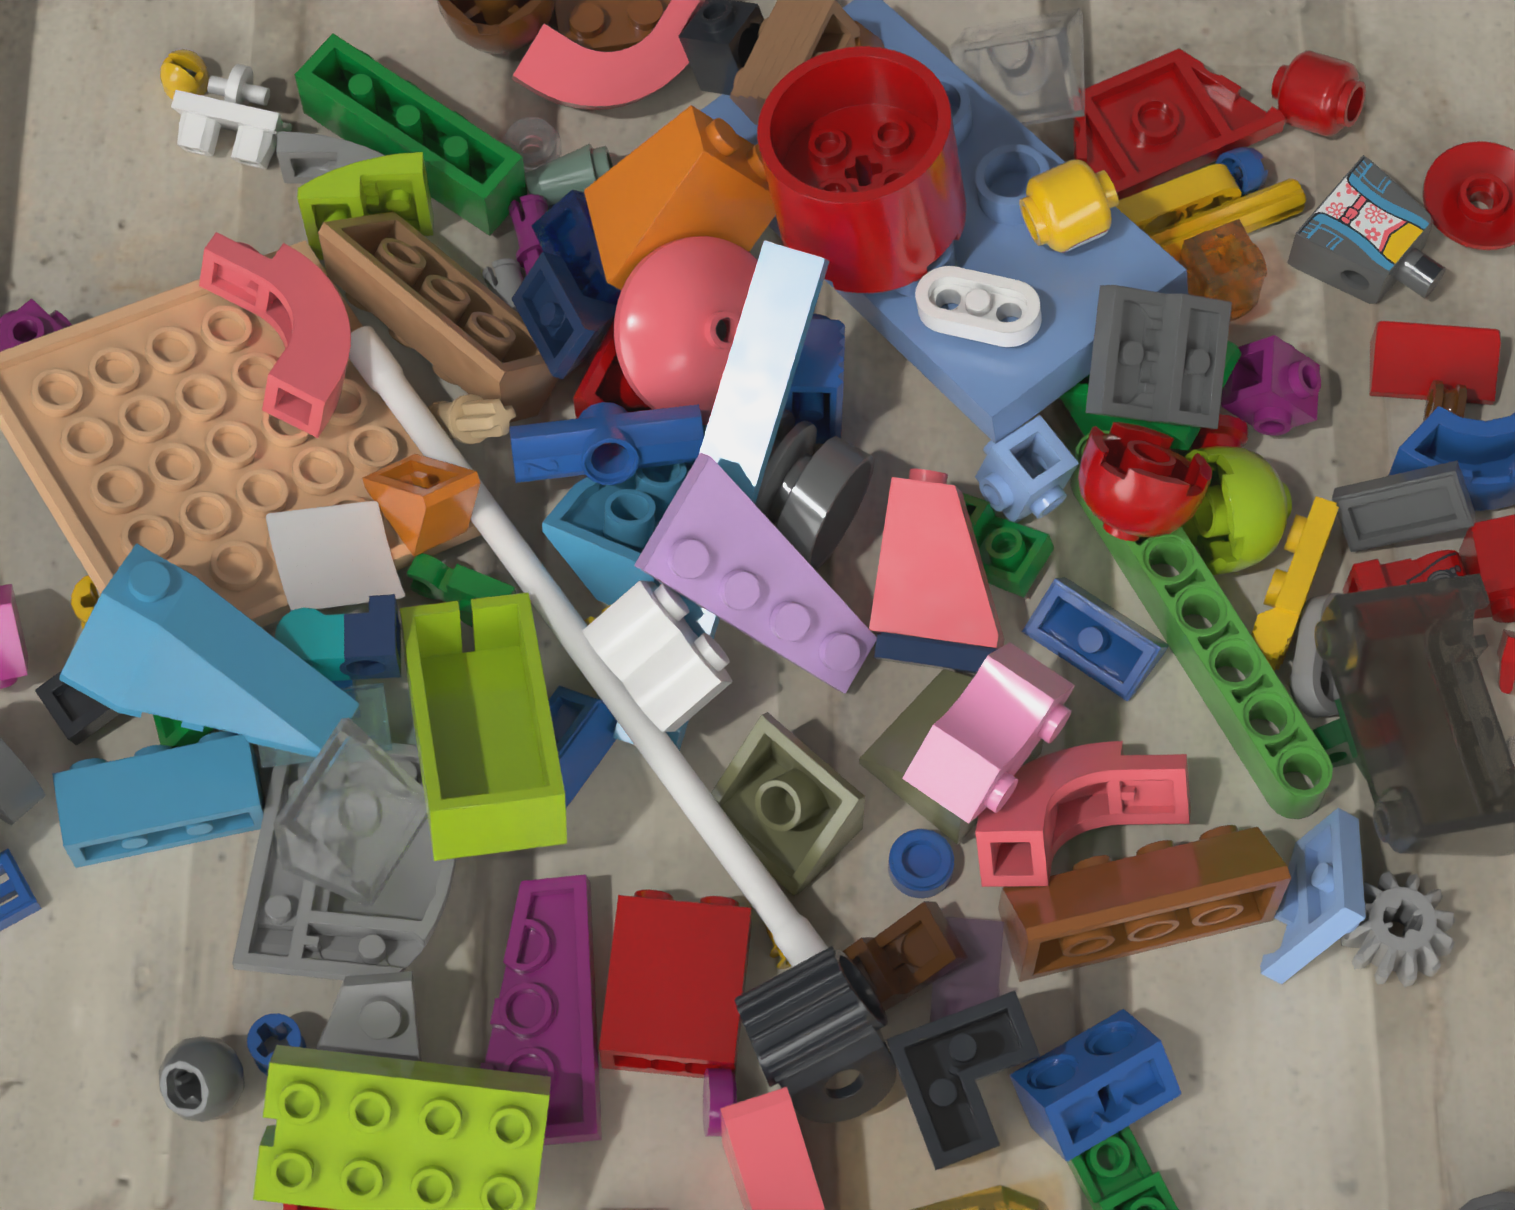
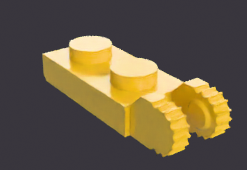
(1290, 589)

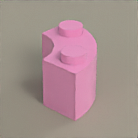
(990, 733)

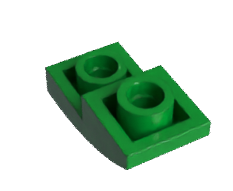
(1008, 550)
(1119, 1177)

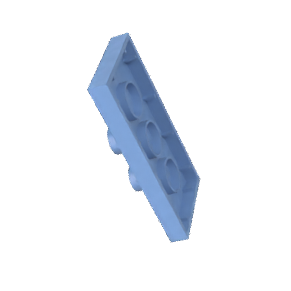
(997, 157)

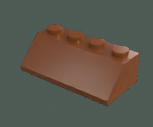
(1143, 901)

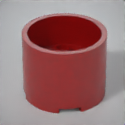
(863, 166)

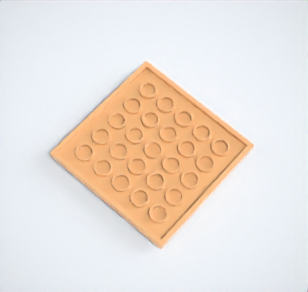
(160, 440)

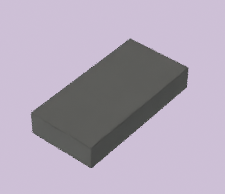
(1404, 506)

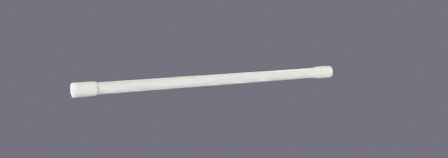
(789, 929)

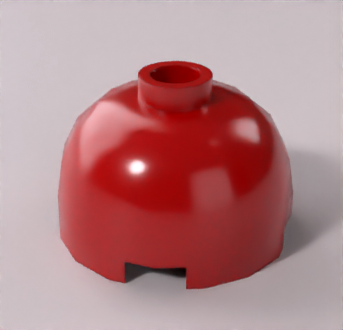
(1139, 482)

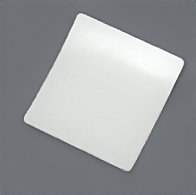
(333, 555)

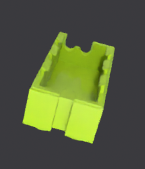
(399, 1134)

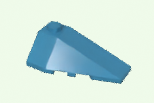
(608, 526)
(188, 655)

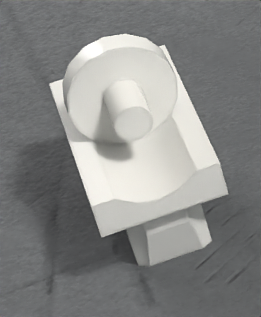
(205, 116)

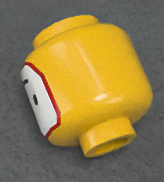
(1068, 205)

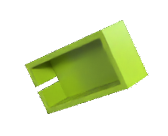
(483, 728)

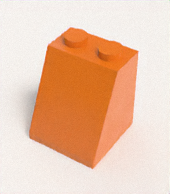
(678, 185)

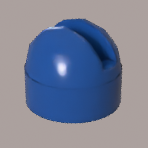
(1251, 165)

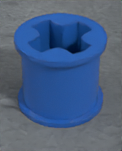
(272, 1025)

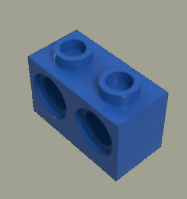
(1095, 1084)

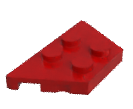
(1165, 122)

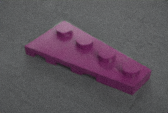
(548, 1004)

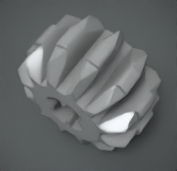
(1423, 931)

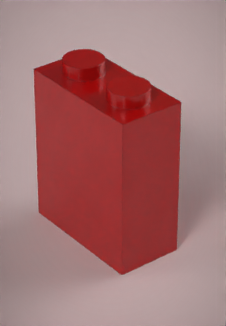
(675, 984)

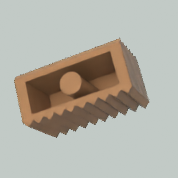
(787, 39)

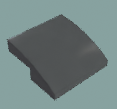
(1158, 357)

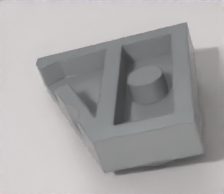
(374, 1017)

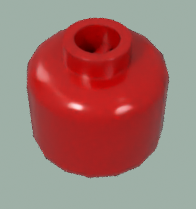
(1319, 93)

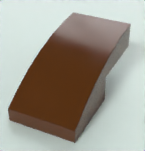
(908, 954)

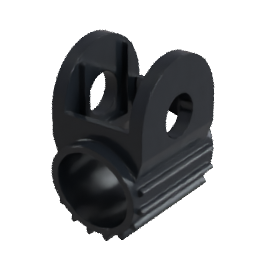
(817, 1024)

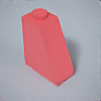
(932, 567)
(769, 1154)

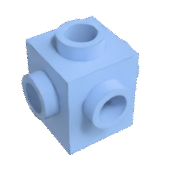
(1026, 471)

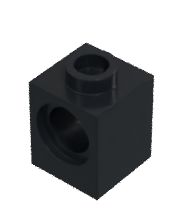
(721, 42)

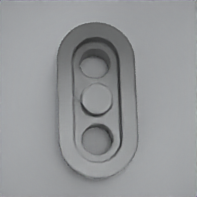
(1311, 677)

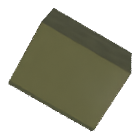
(788, 804)

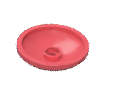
(671, 317)

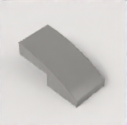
(311, 155)

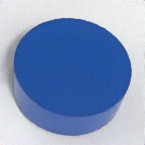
(921, 863)

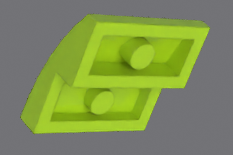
(368, 188)

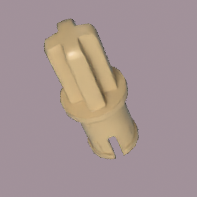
(472, 418)

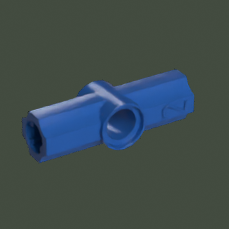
(579, 445)

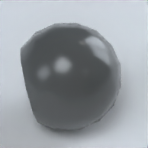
(201, 1078)

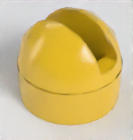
(176, 78)

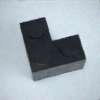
(942, 1068)

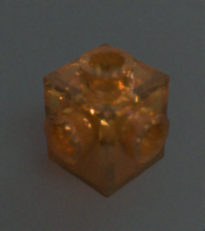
(1225, 267)

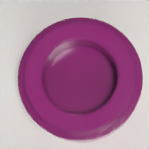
(718, 1092)

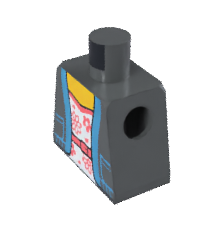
(1367, 238)

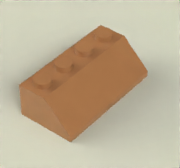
(437, 309)

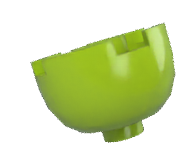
(1241, 510)

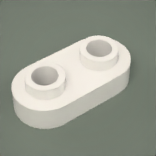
(981, 306)

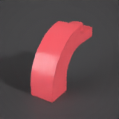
(606, 80)
(303, 311)
(1071, 795)

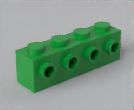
(392, 116)

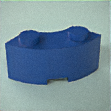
(1482, 450)

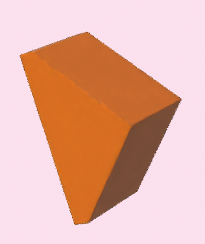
(424, 499)

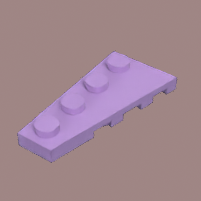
(745, 572)

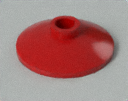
(1467, 175)

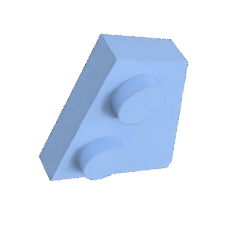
(1322, 896)

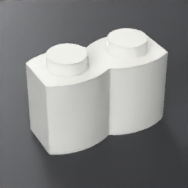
(659, 655)

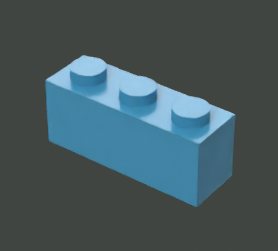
(159, 799)

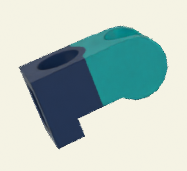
(347, 644)

